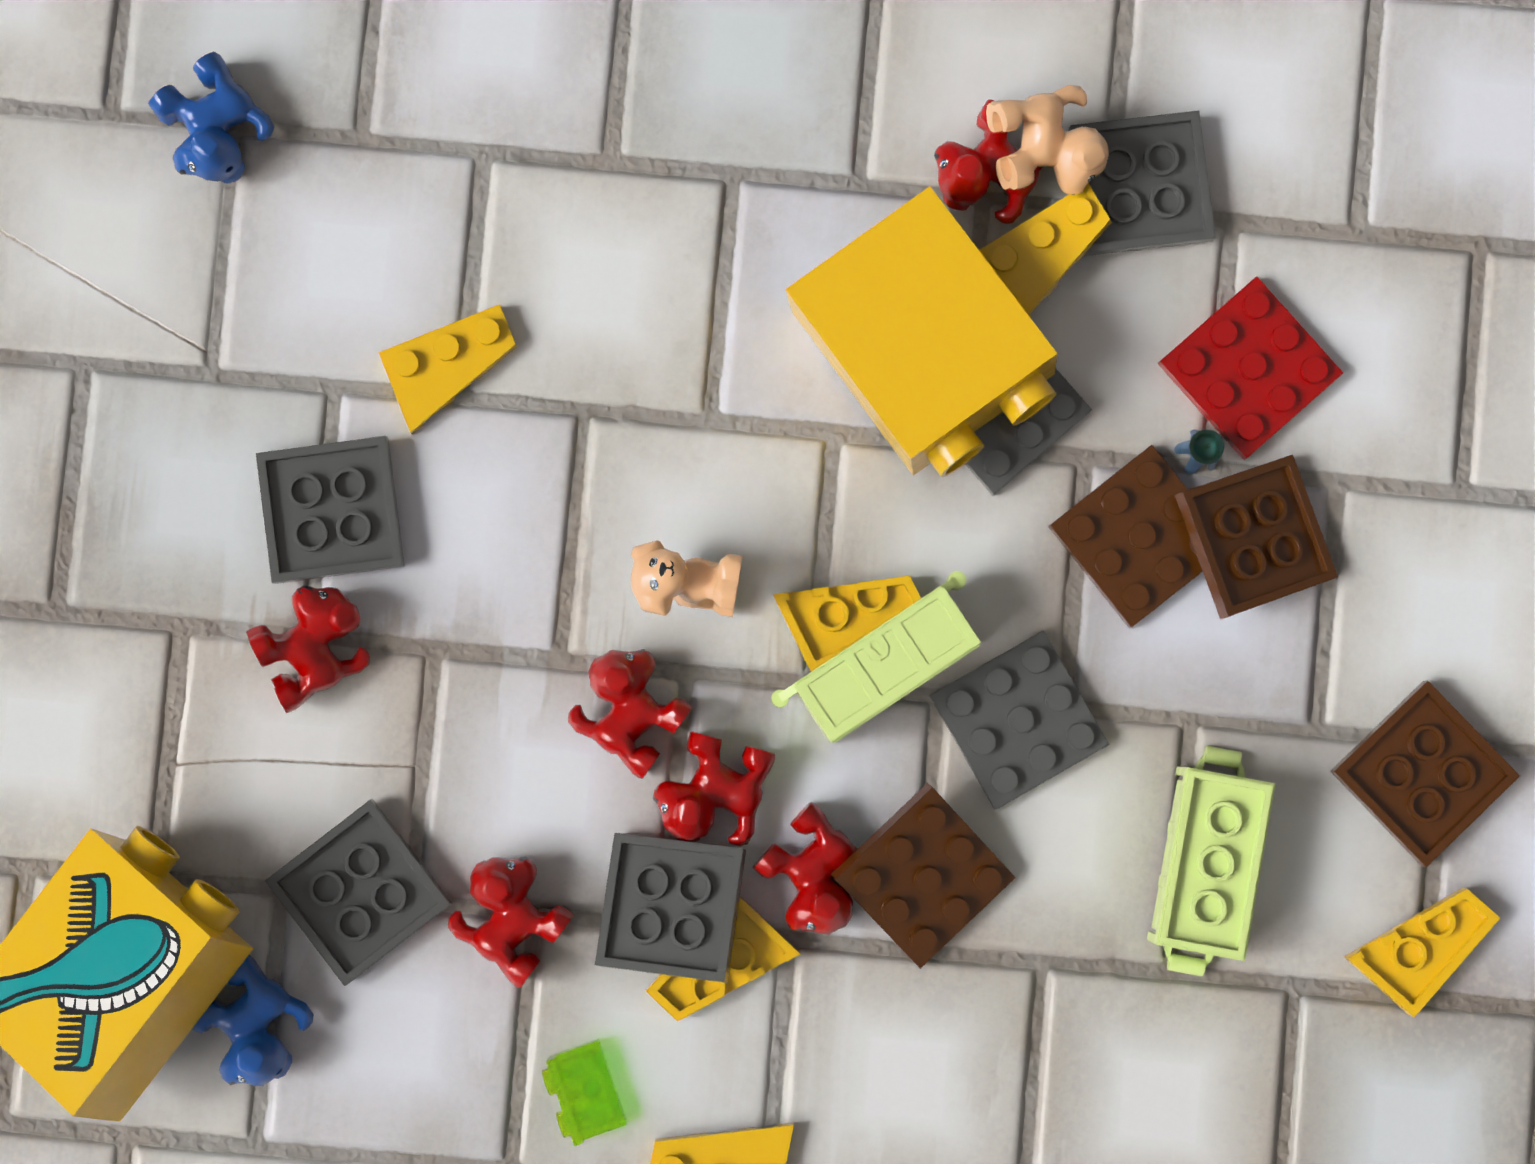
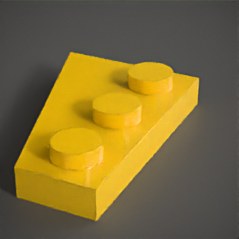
(1046, 246)
(443, 362)
(836, 617)
(1425, 949)
(754, 952)
(742, 1146)

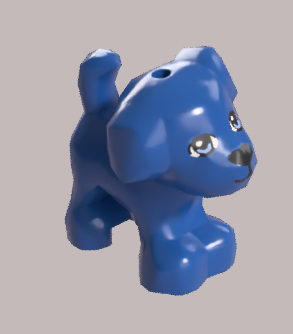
(209, 148)
(255, 1053)

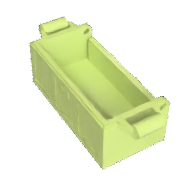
(886, 663)
(1211, 863)

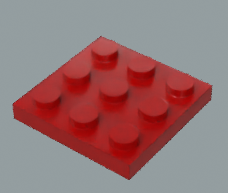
(1250, 368)

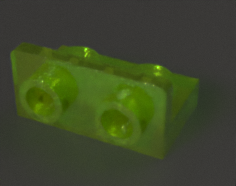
(584, 1092)

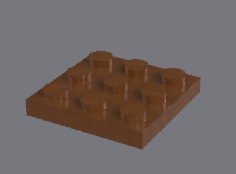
(1256, 536)
(1132, 537)
(1425, 773)
(923, 875)

